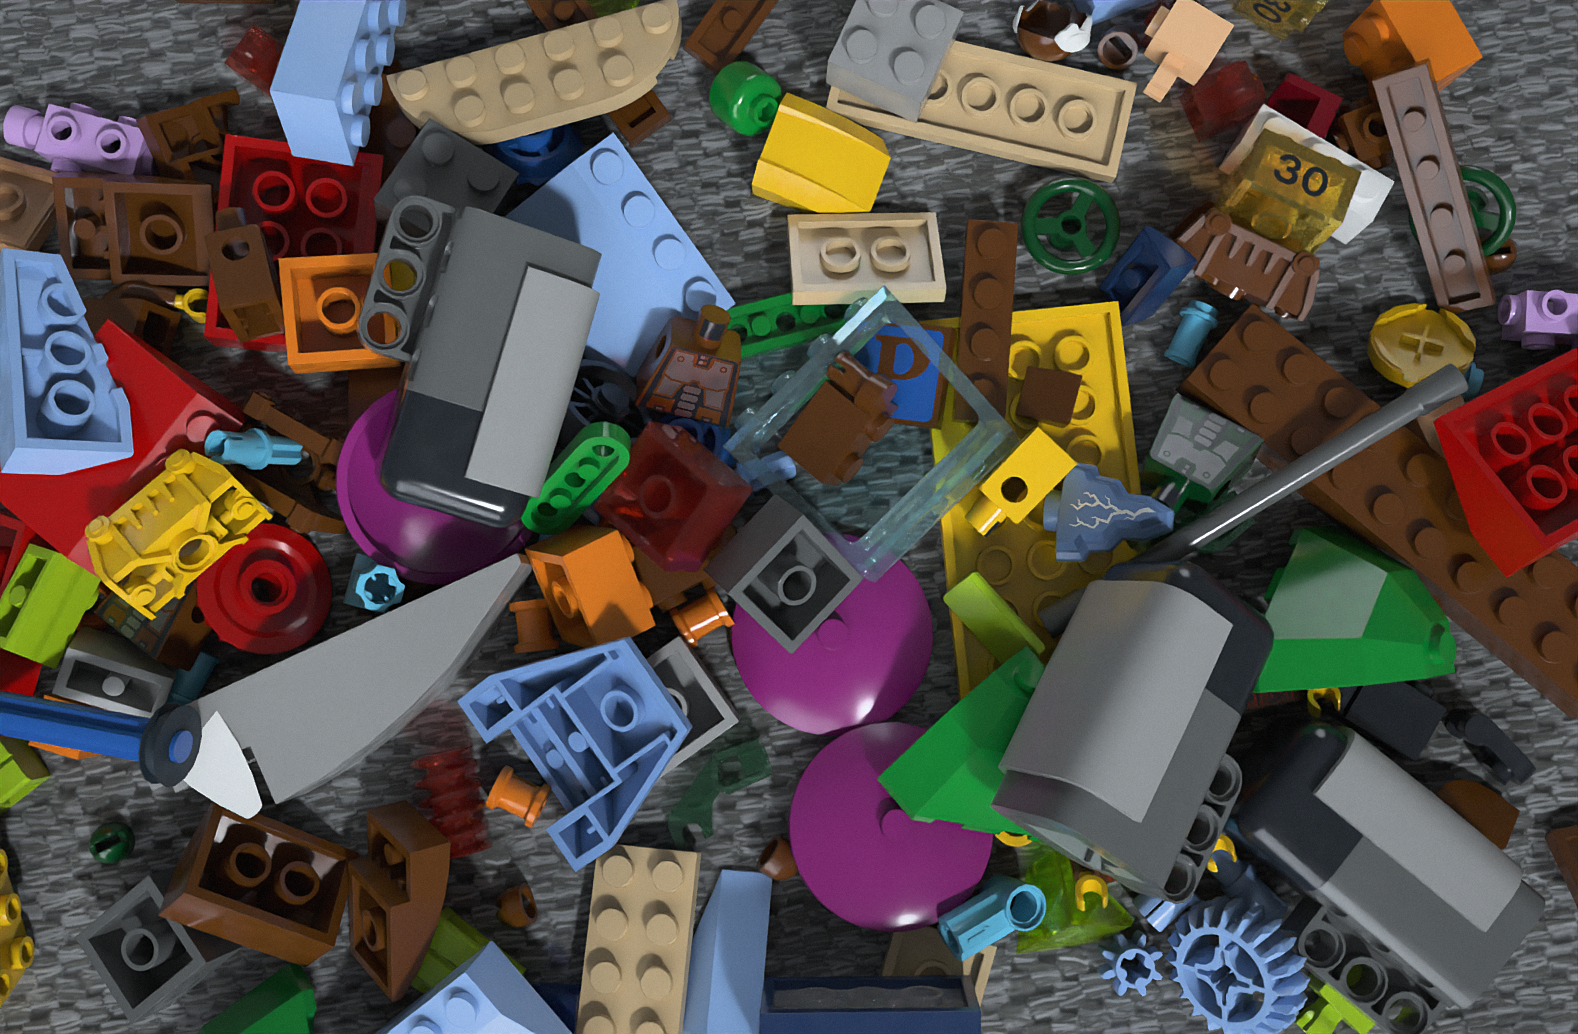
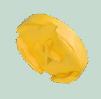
(1417, 342)

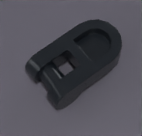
(1503, 758)

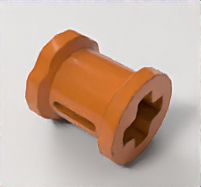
(701, 617)
(533, 626)
(518, 796)

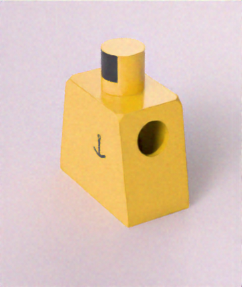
(1041, 468)

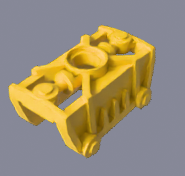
(172, 531)

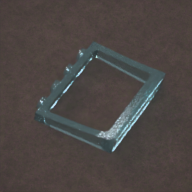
(932, 494)

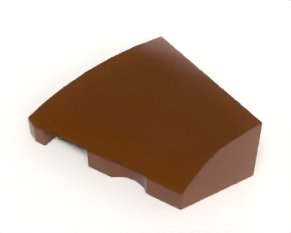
(190, 138)

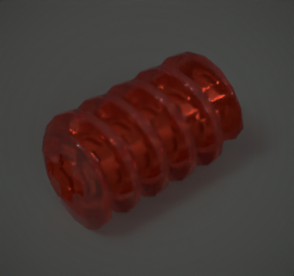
(452, 801)

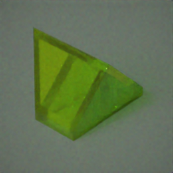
(1063, 922)

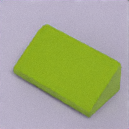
(990, 618)

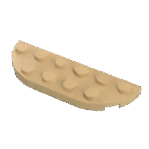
(544, 77)

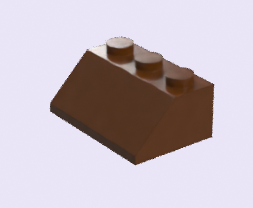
(261, 885)

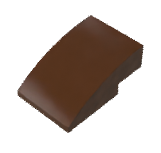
(134, 227)
(397, 895)

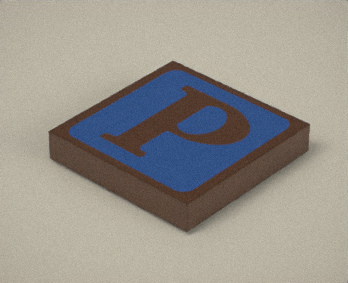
(919, 384)

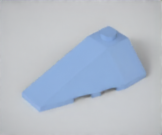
(54, 379)
(729, 957)

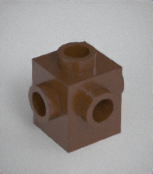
(1362, 133)

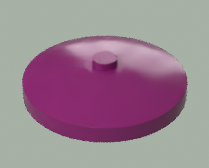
(406, 537)
(852, 666)
(863, 849)

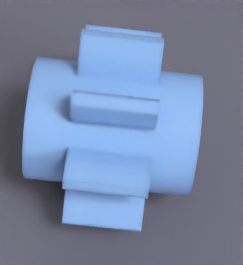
(1131, 976)

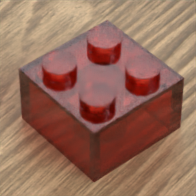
(673, 498)

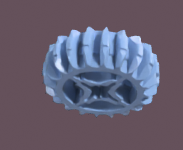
(1247, 959)

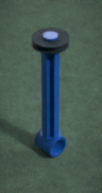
(162, 744)

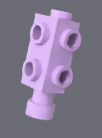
(80, 139)
(1538, 322)

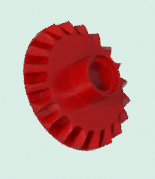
(296, 585)

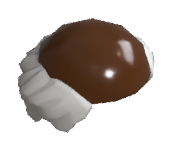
(1051, 30)

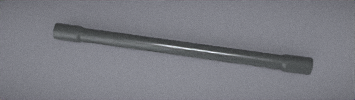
(1415, 402)

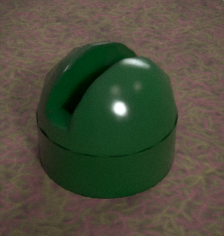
(114, 853)

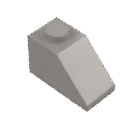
(113, 674)

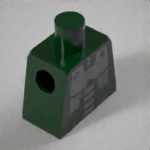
(1197, 457)

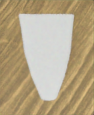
(223, 771)

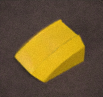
(819, 161)

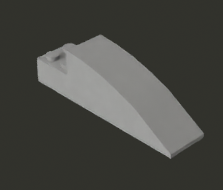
(363, 686)

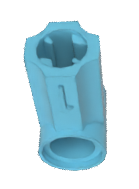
(373, 585)
(989, 915)

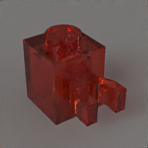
(256, 59)
(1223, 100)

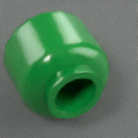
(745, 98)

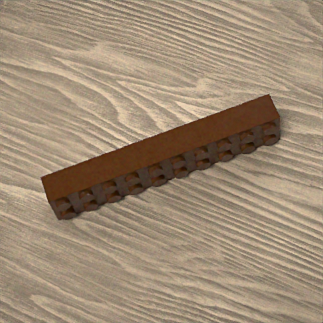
(1393, 499)

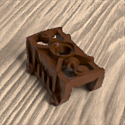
(1247, 263)
(277, 485)

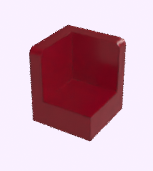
(1305, 103)

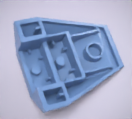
(593, 729)

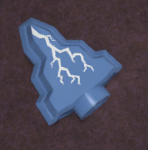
(1098, 514)

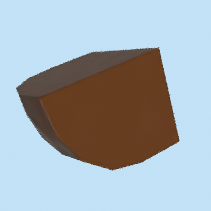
(1481, 808)

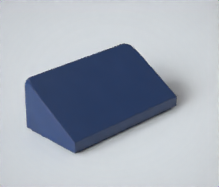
(1146, 275)

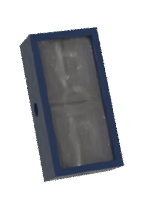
(870, 1005)

